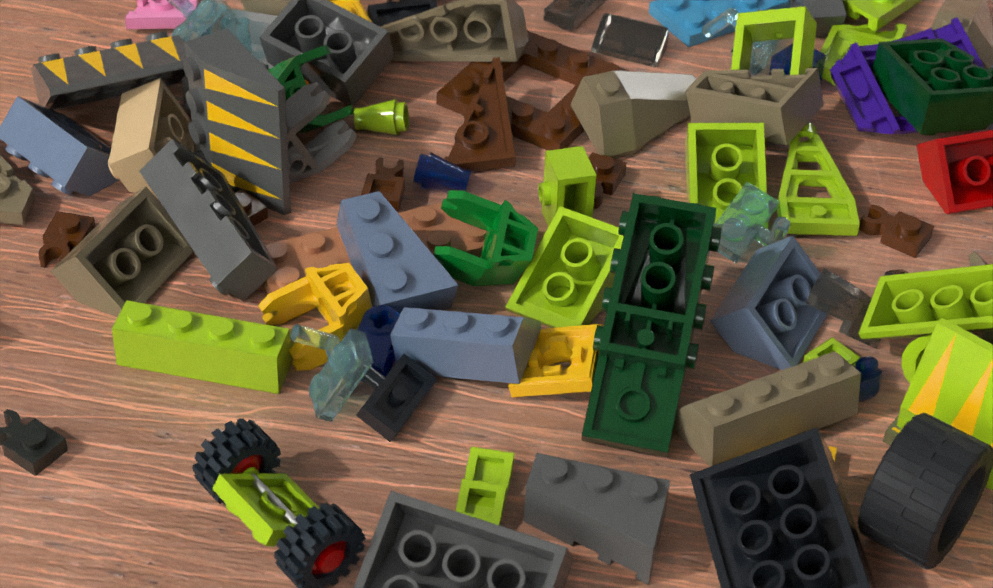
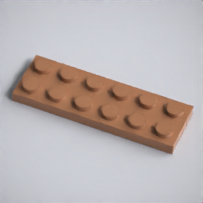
(327, 248)

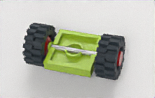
(311, 540)

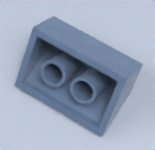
(57, 148)
(767, 306)
(466, 343)

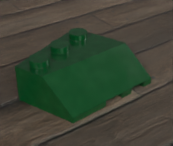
(935, 85)

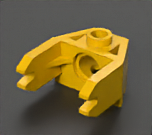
(332, 290)

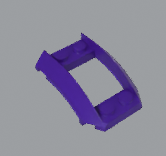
(861, 91)

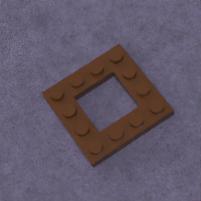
(543, 129)

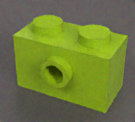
(567, 182)

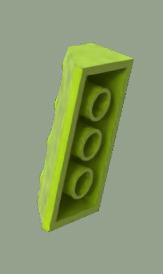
(914, 302)
(202, 346)

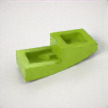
(486, 484)

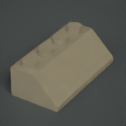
(770, 409)

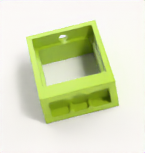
(776, 25)

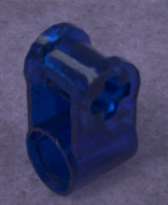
(378, 325)

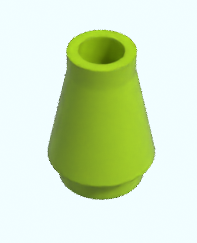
(384, 117)

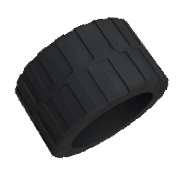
(925, 490)

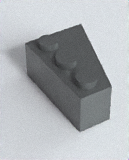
(599, 508)

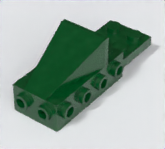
(650, 323)

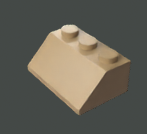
(144, 125)

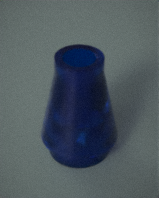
(440, 174)

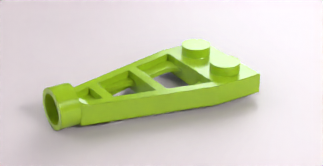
(809, 214)

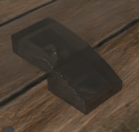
(842, 301)

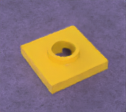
(558, 345)

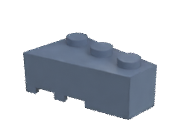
(392, 256)

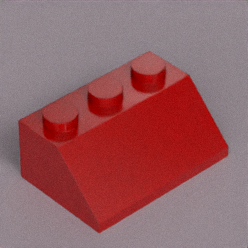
(959, 170)

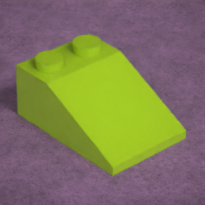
(722, 161)
(567, 272)

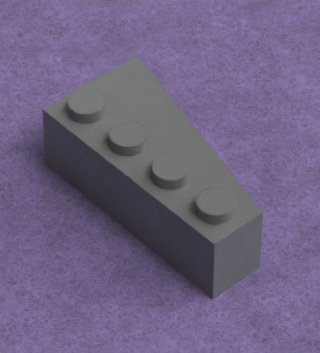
(210, 219)

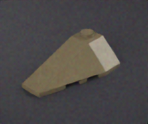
(461, 32)

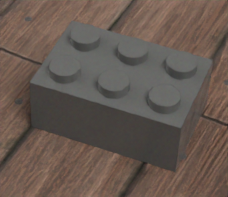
(356, 46)

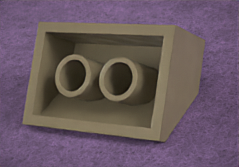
(124, 255)

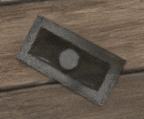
(630, 40)

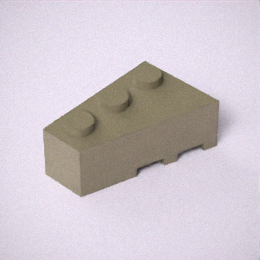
(776, 100)

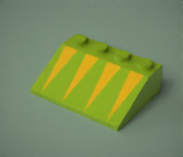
(954, 383)

